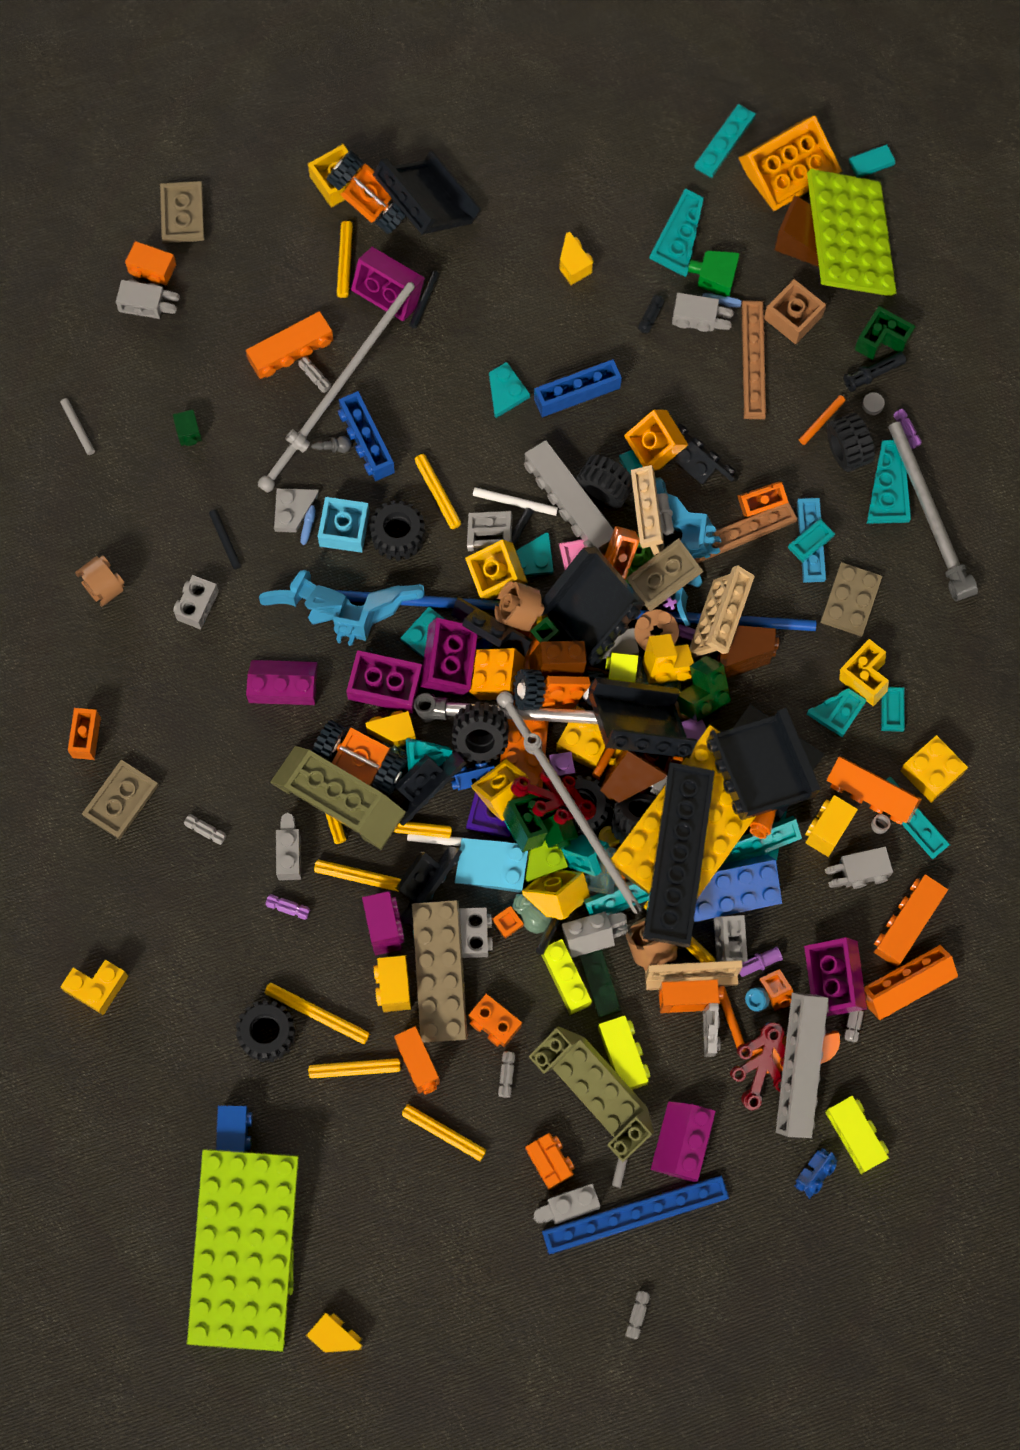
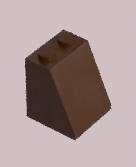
(797, 233)
(749, 650)
(559, 658)
(633, 773)

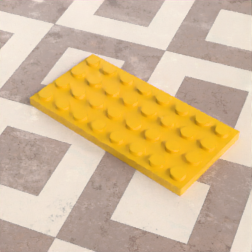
(724, 829)

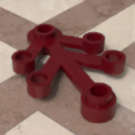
(521, 787)
(762, 1062)

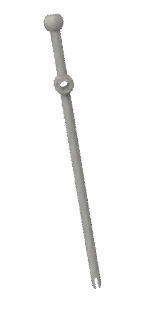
(298, 440)
(533, 745)

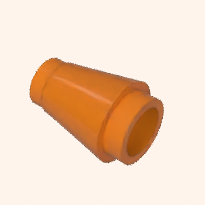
(762, 824)

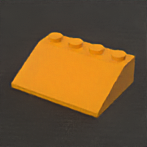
(782, 163)

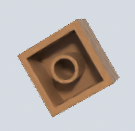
(794, 311)

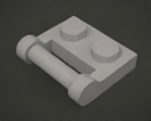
(488, 524)

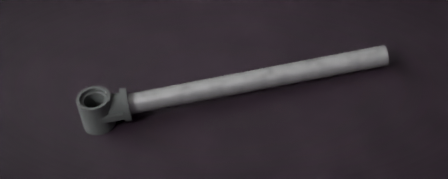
(960, 584)
(442, 708)

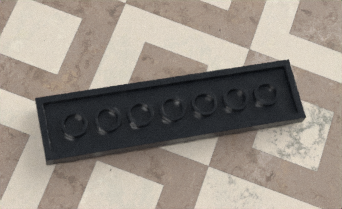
(679, 855)

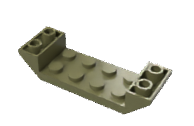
(339, 795)
(597, 1088)

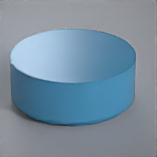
(757, 999)

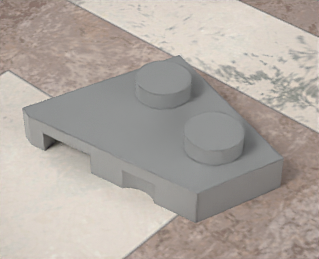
(710, 1029)

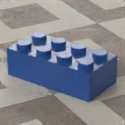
(740, 888)

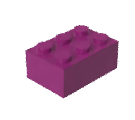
(382, 280)
(448, 657)
(384, 681)
(383, 923)
(836, 974)

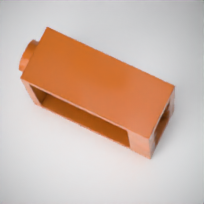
(688, 995)
(417, 1061)

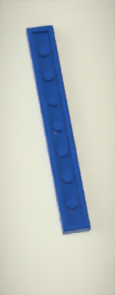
(635, 1214)

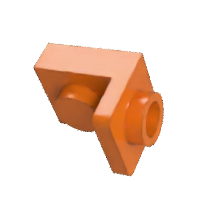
(777, 989)

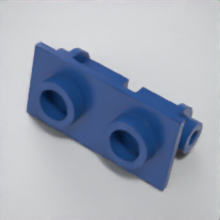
(464, 777)
(823, 1165)

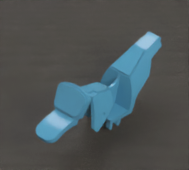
(696, 537)
(332, 605)

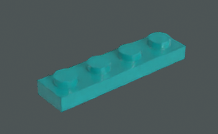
(724, 141)
(925, 832)

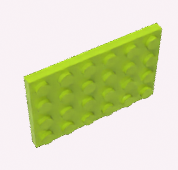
(851, 233)

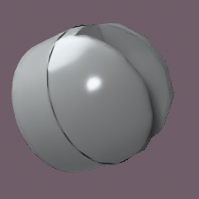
(880, 824)

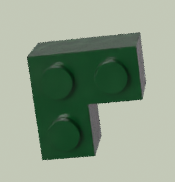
(884, 329)
(708, 689)
(524, 824)

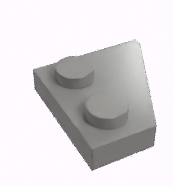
(292, 507)

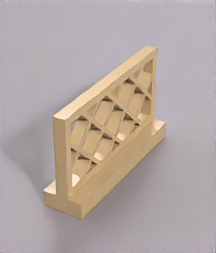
(647, 509)
(721, 613)
(725, 972)

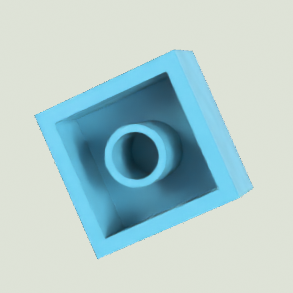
(343, 524)

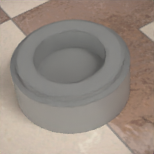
(873, 403)

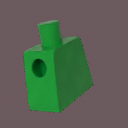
(716, 271)

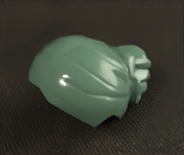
(531, 917)

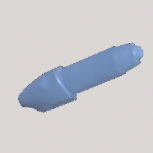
(726, 301)
(308, 521)

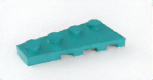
(678, 236)

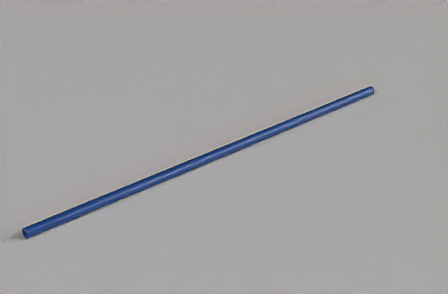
(489, 605)

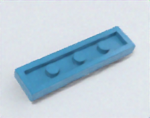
(809, 513)

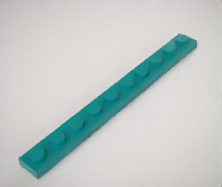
(748, 846)

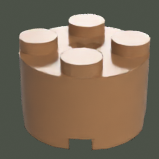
(100, 580)
(518, 606)
(653, 618)
(646, 951)

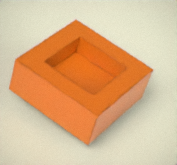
(507, 922)

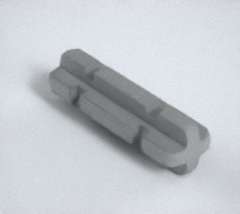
(314, 374)
(205, 829)
(854, 1024)
(506, 1074)
(637, 1314)

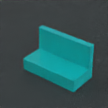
(582, 856)

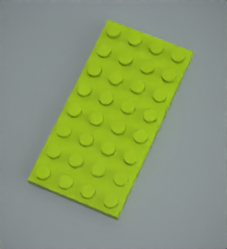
(243, 1250)

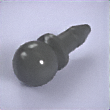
(341, 444)

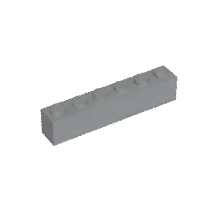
(568, 496)
(802, 1065)

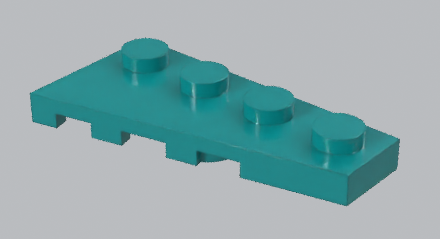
(890, 488)

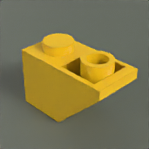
(574, 262)
(392, 729)
(332, 1337)

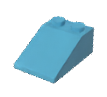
(491, 865)

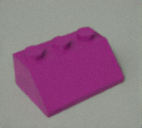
(282, 682)
(683, 1140)

